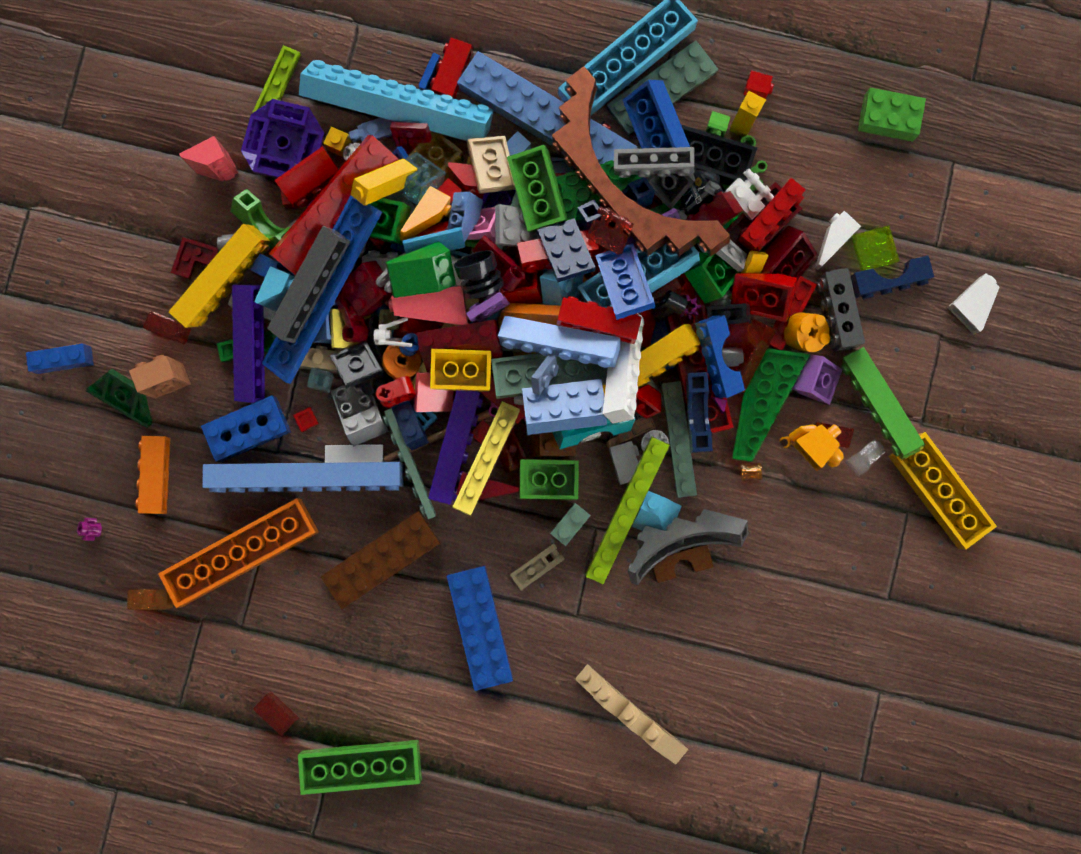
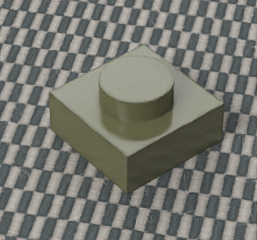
(386, 316)

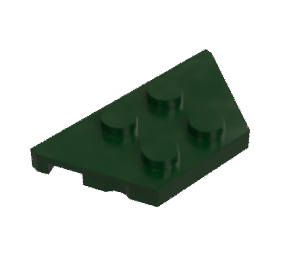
(122, 395)

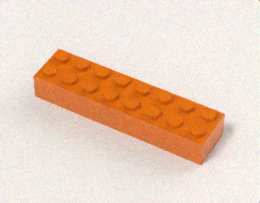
(238, 553)

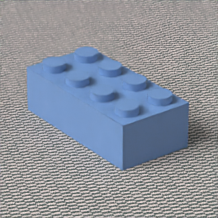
(564, 407)

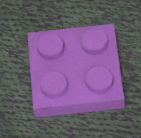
(493, 304)

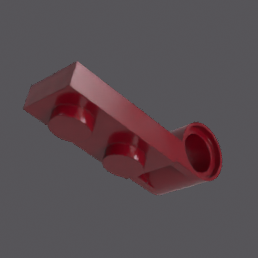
(510, 271)
(355, 327)

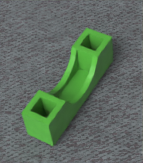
(250, 212)

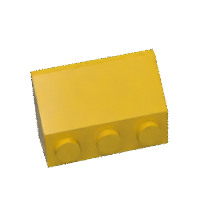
(460, 370)

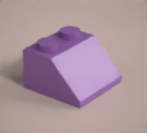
(818, 379)

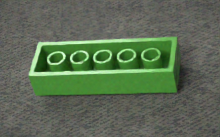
(359, 767)

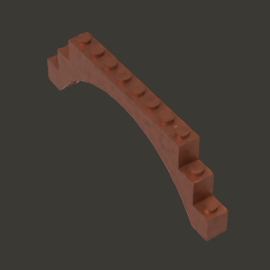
(649, 228)

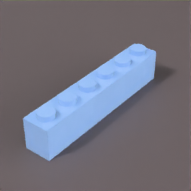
(559, 341)

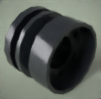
(479, 274)

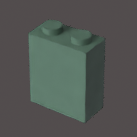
(570, 524)

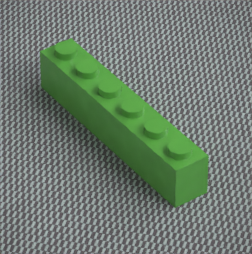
(882, 404)

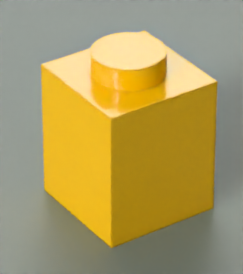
(336, 141)

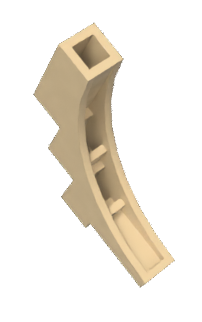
(631, 715)

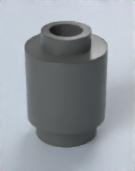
(732, 356)

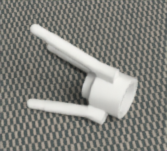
(384, 337)

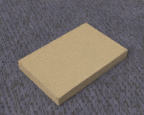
(491, 164)

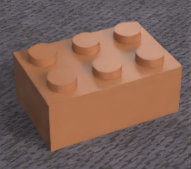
(159, 376)

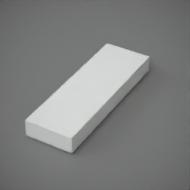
(358, 453)

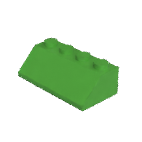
(537, 188)

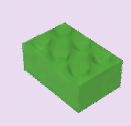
(891, 114)

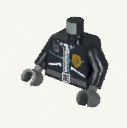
(699, 193)

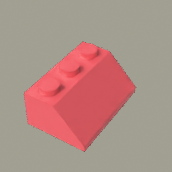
(210, 160)

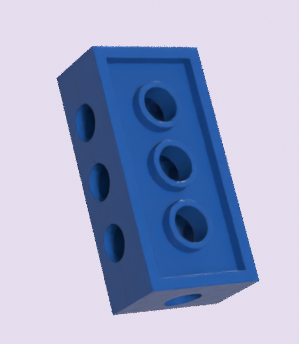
(251, 415)

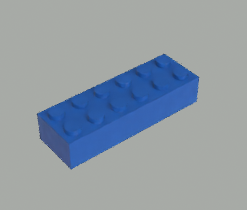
(480, 628)

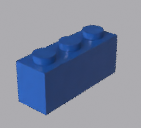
(59, 358)

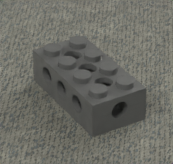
(840, 310)

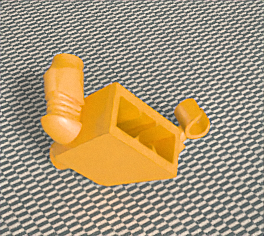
(817, 445)

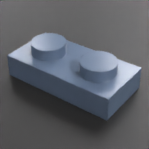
(544, 374)

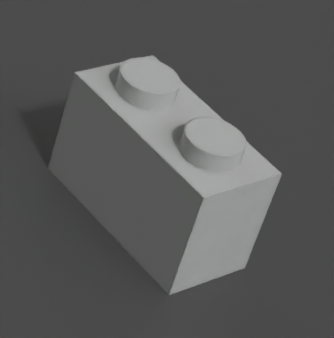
(624, 461)

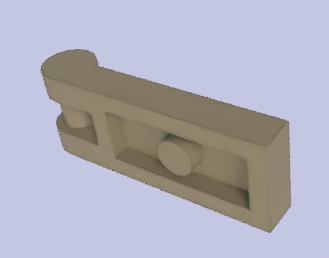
(536, 567)

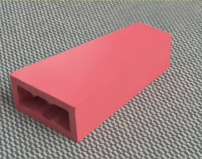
(441, 306)

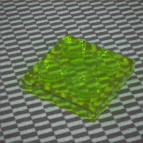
(875, 248)

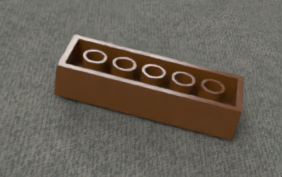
(380, 560)

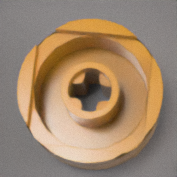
(807, 332)

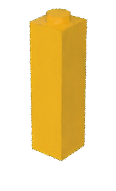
(747, 114)
(382, 182)

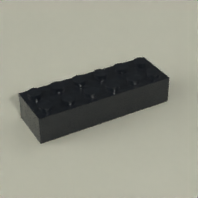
(719, 154)

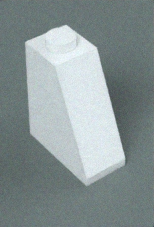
(975, 303)

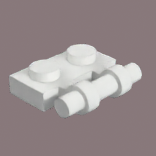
(746, 198)

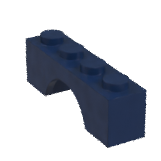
(638, 191)
(915, 271)
(697, 407)

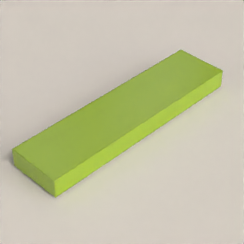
(279, 76)

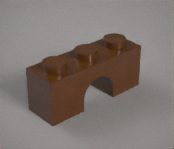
(697, 556)

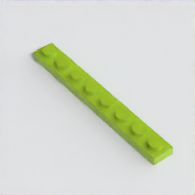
(627, 510)

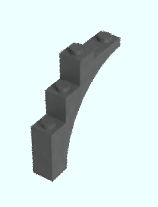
(683, 534)

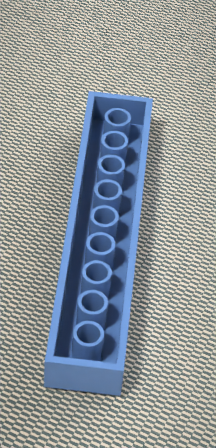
(528, 105)
(303, 475)

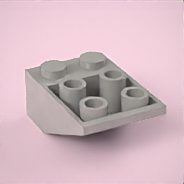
(358, 414)

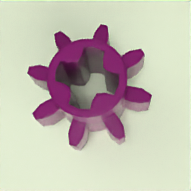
(692, 303)
(89, 529)

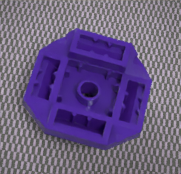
(278, 123)

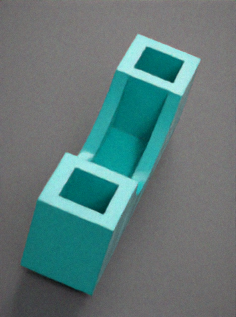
(574, 436)

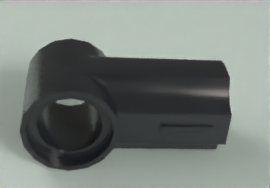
(670, 304)

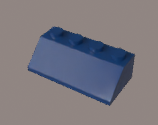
(654, 116)

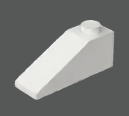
(839, 231)

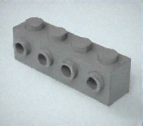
(654, 161)

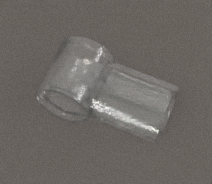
(861, 461)

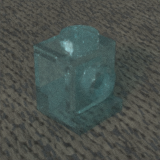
(320, 380)

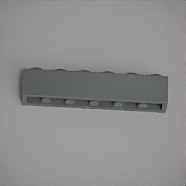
(308, 284)

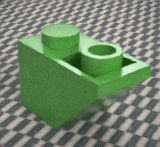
(717, 124)

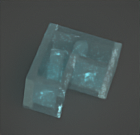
(420, 181)

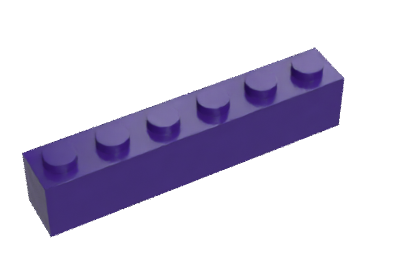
(248, 344)
(454, 446)

